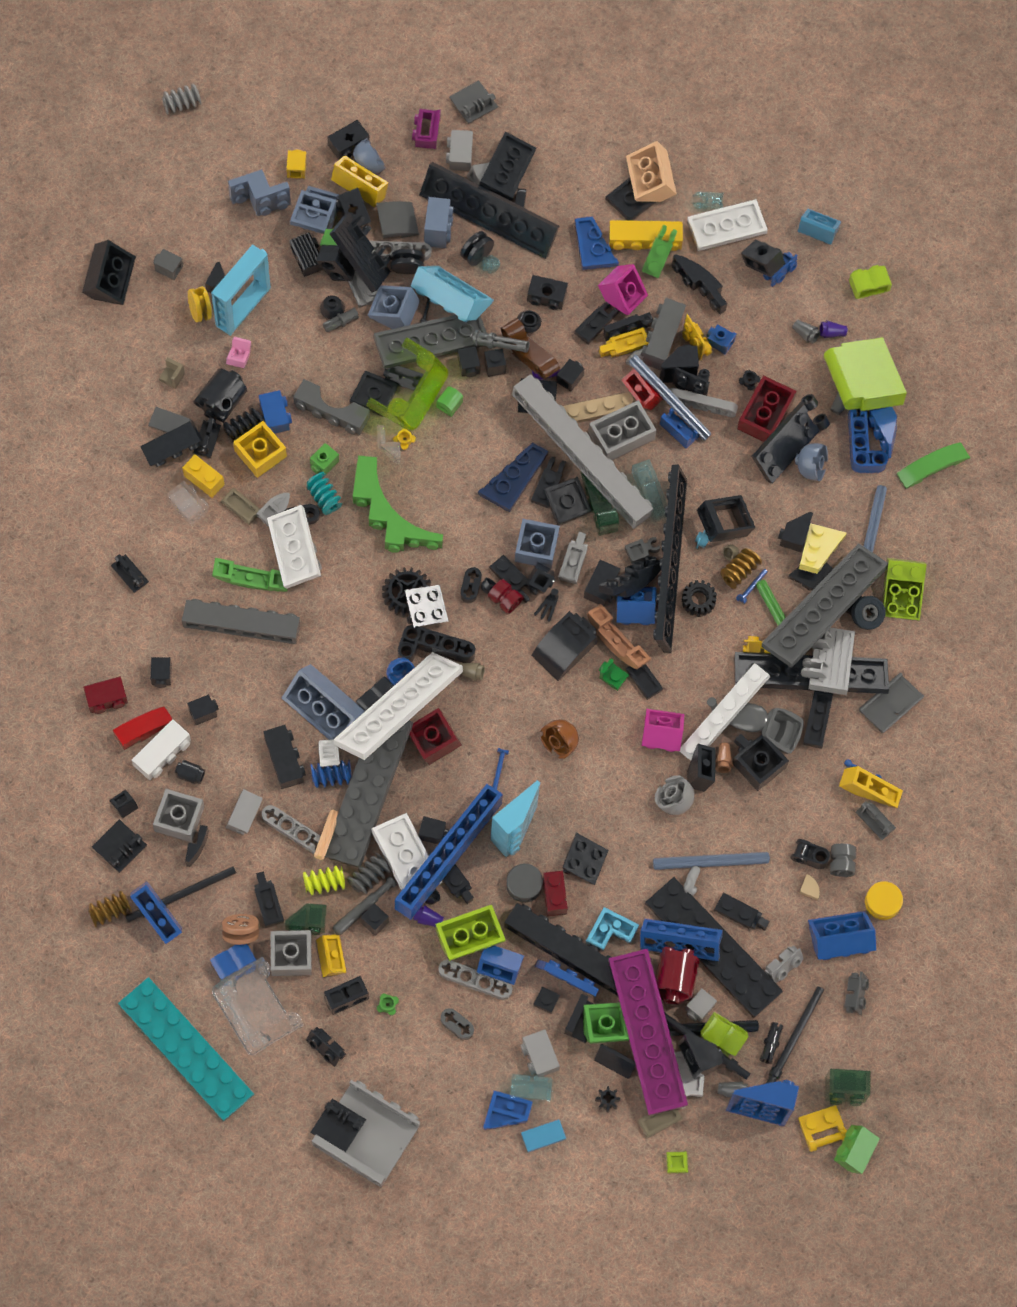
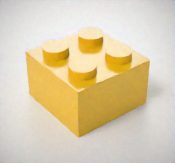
(260, 449)

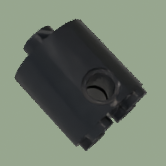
(221, 394)

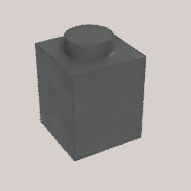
(168, 264)

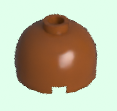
(559, 734)

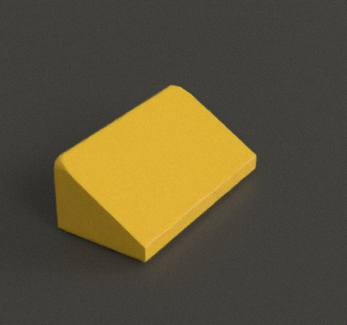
(331, 955)

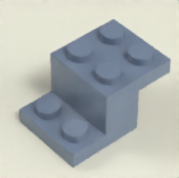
(262, 196)
(315, 210)

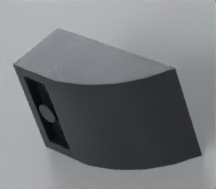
(565, 645)

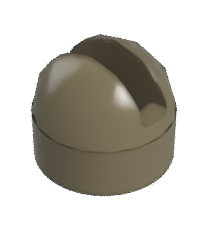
(730, 552)

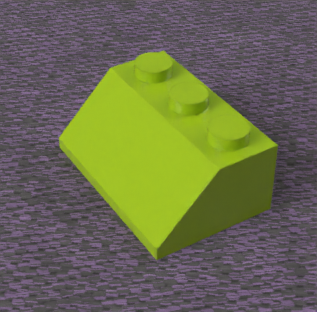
(469, 932)

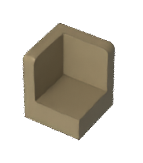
(172, 373)

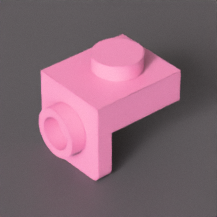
(239, 352)

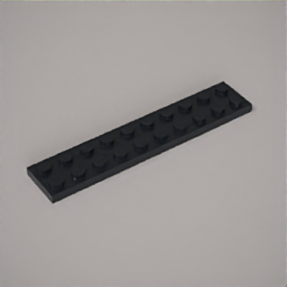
(671, 559)

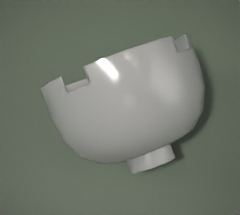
(675, 796)

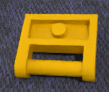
(820, 1122)

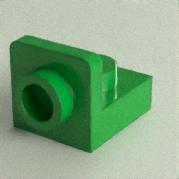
(612, 674)

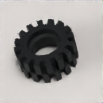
(699, 588)

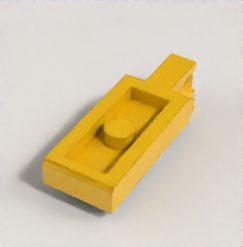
(624, 343)

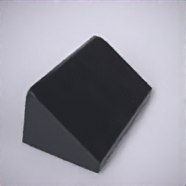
(615, 1061)

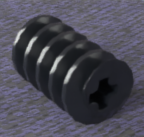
(242, 424)

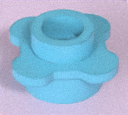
(701, 539)

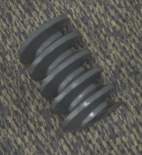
(368, 874)

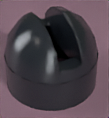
(487, 585)
(433, 898)

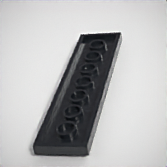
(490, 210)
(866, 674)
(735, 967)

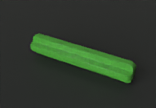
(770, 601)

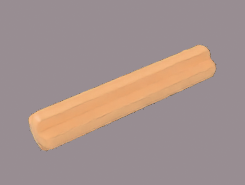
(326, 835)

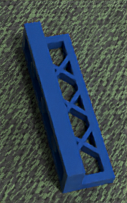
(681, 935)

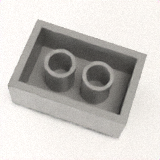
(622, 430)

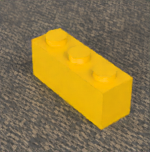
(352, 175)

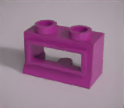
(426, 141)

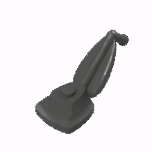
(778, 725)

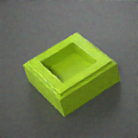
(677, 1162)

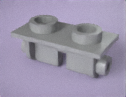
(790, 959)

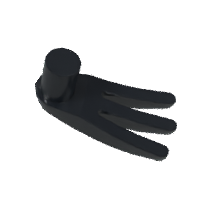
(551, 600)

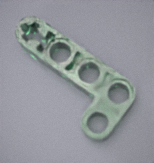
(604, 515)

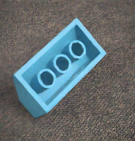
(450, 292)

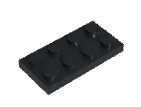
(507, 166)

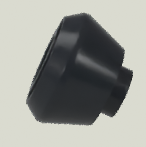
(332, 306)
(530, 321)

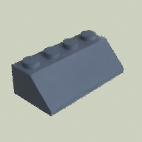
(321, 702)

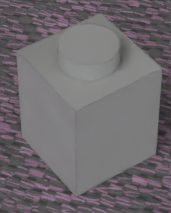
(700, 1006)

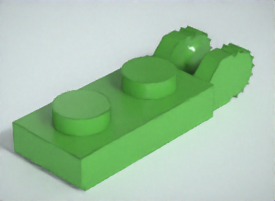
(658, 253)

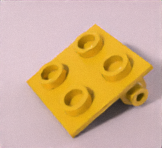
(693, 334)

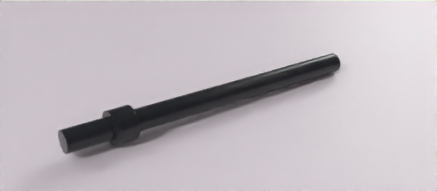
(187, 891)
(731, 1064)
(776, 1072)

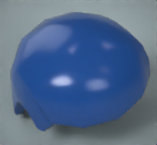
(398, 669)

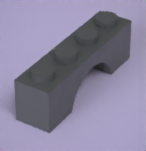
(351, 418)

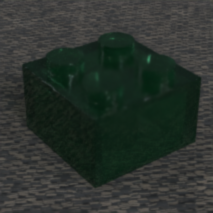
(847, 1086)

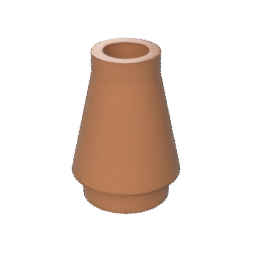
(723, 759)

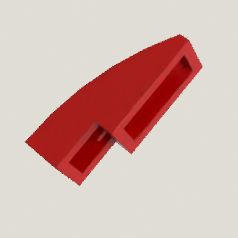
(142, 727)

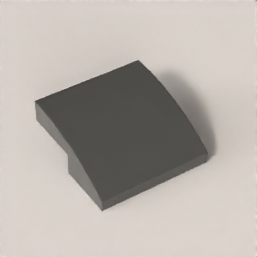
(397, 219)

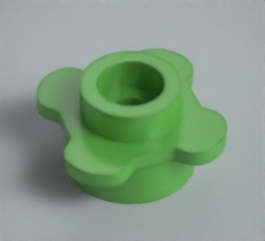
(384, 998)

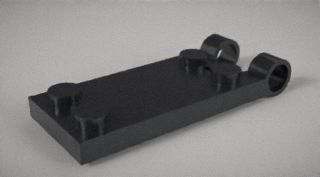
(789, 439)

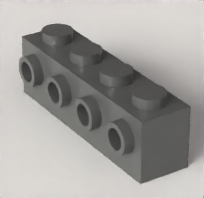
(663, 334)

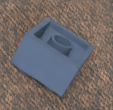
(394, 306)

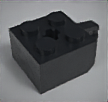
(760, 749)

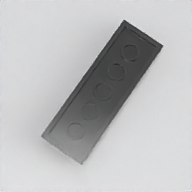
(438, 336)

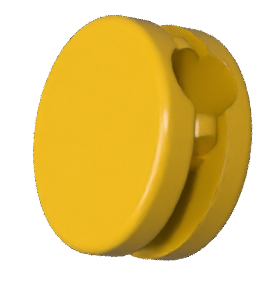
(199, 304)
(883, 900)

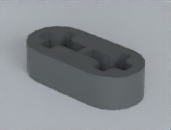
(460, 1021)

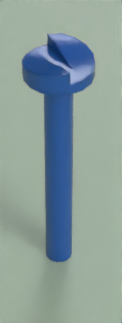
(742, 598)
(502, 753)

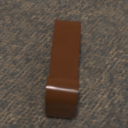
(536, 358)

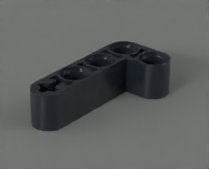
(440, 639)

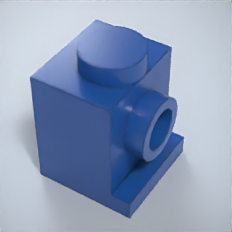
(723, 342)

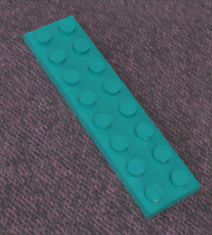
(186, 1049)

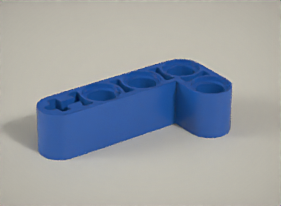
(863, 453)

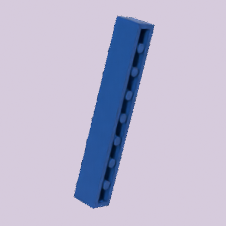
(448, 851)

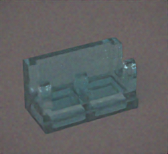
(531, 1087)

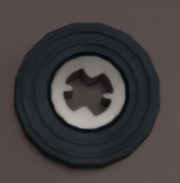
(876, 609)

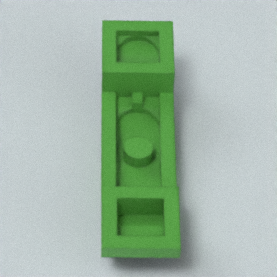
(932, 463)
(247, 577)

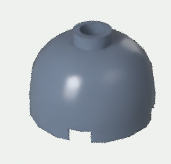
(368, 157)
(811, 461)

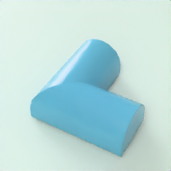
(608, 924)

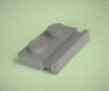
(361, 292)

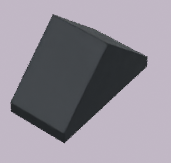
(215, 277)

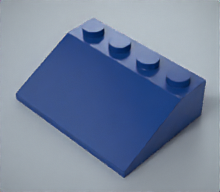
(765, 1102)

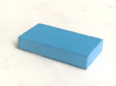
(543, 1136)

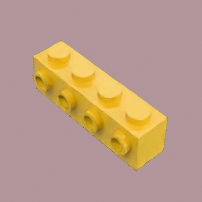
(641, 234)

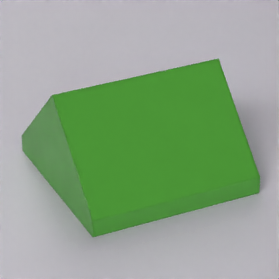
(604, 1023)

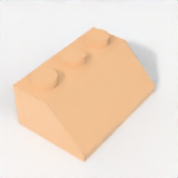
(651, 173)

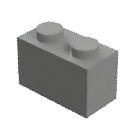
(460, 150)
(540, 1054)

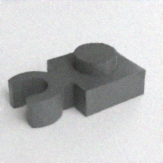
(639, 550)

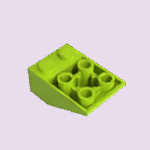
(904, 588)

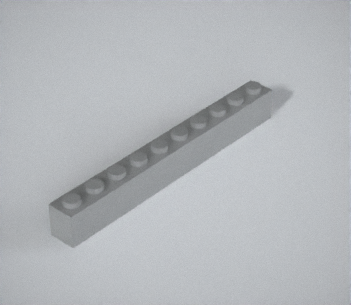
(582, 451)

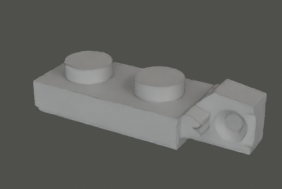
(574, 559)

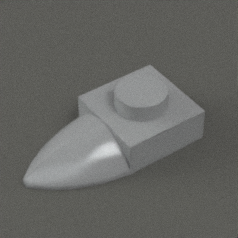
(273, 506)

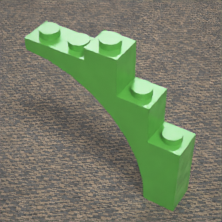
(382, 515)

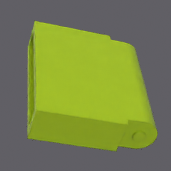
(865, 375)

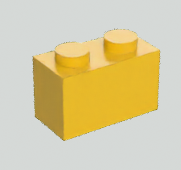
(203, 476)

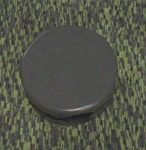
(524, 883)

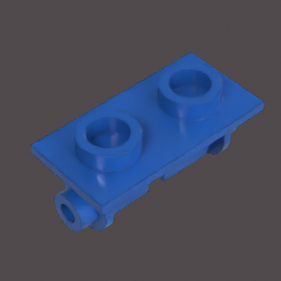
(791, 264)

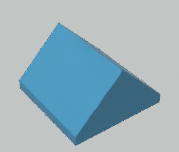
(818, 226)

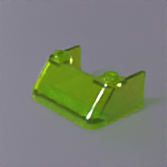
(411, 413)

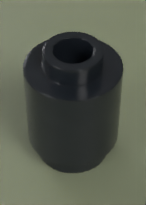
(190, 772)

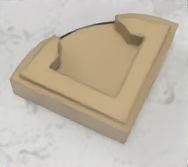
(810, 888)

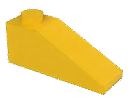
(869, 786)

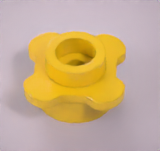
(404, 433)

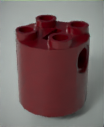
(676, 975)

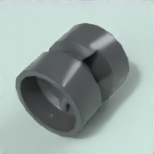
(843, 859)

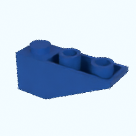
(885, 427)

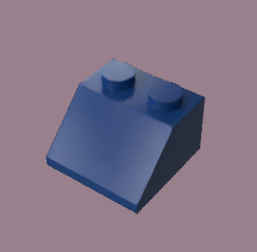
(637, 608)

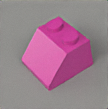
(623, 288)
(663, 730)

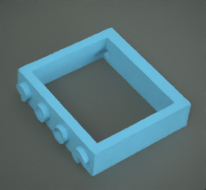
(230, 316)

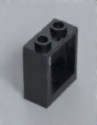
(712, 524)

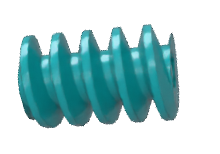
(322, 494)

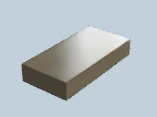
(240, 506)
(657, 1122)

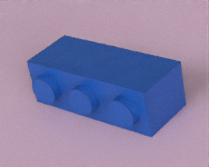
(156, 912)

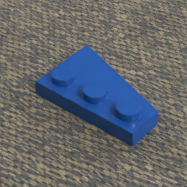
(592, 247)
(571, 977)

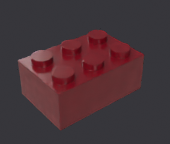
(766, 409)

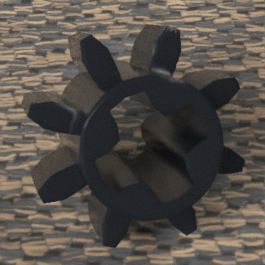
(612, 1095)

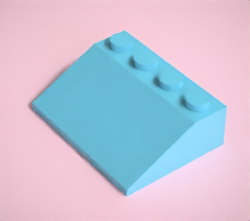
(513, 821)

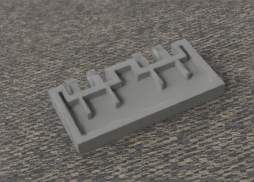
(830, 662)

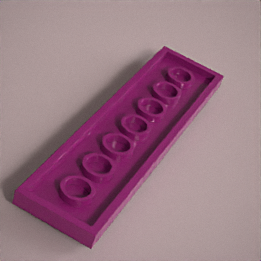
(648, 1032)

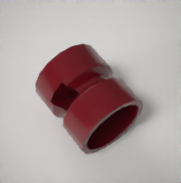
(508, 598)

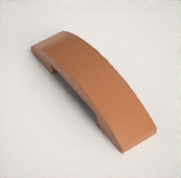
(615, 640)

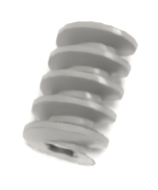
(180, 98)

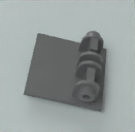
(473, 101)

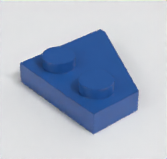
(506, 1111)

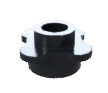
(748, 374)

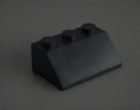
(109, 273)

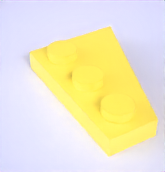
(819, 546)

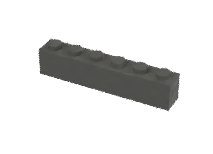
(241, 621)

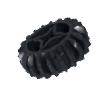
(398, 580)

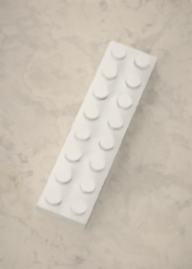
(398, 705)

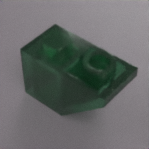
(308, 917)

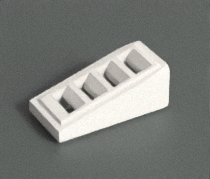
(328, 753)

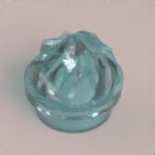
(490, 263)

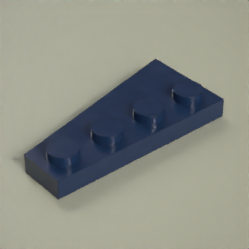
(510, 483)

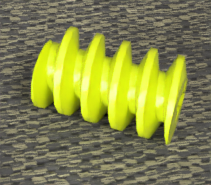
(324, 880)

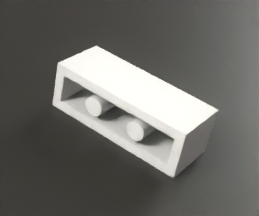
(161, 750)

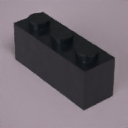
(172, 444)
(284, 756)

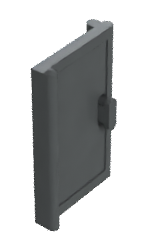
(882, 707)

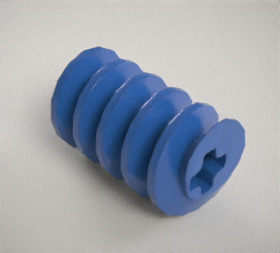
(331, 774)

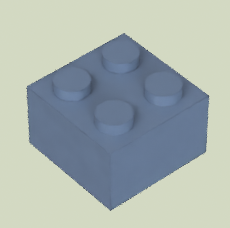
(438, 222)
(537, 543)

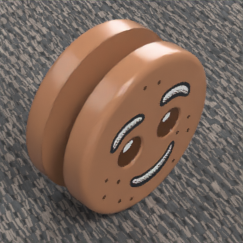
(240, 929)

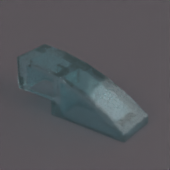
(650, 488)

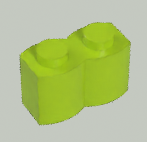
(870, 282)
(724, 1034)

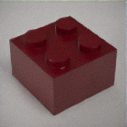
(434, 736)

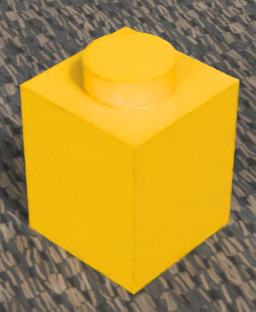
(296, 164)

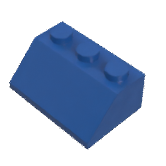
(842, 935)

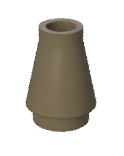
(473, 671)

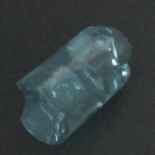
(711, 200)

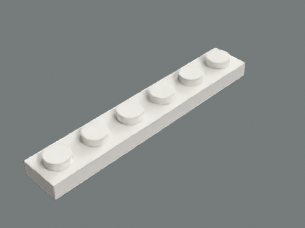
(726, 710)

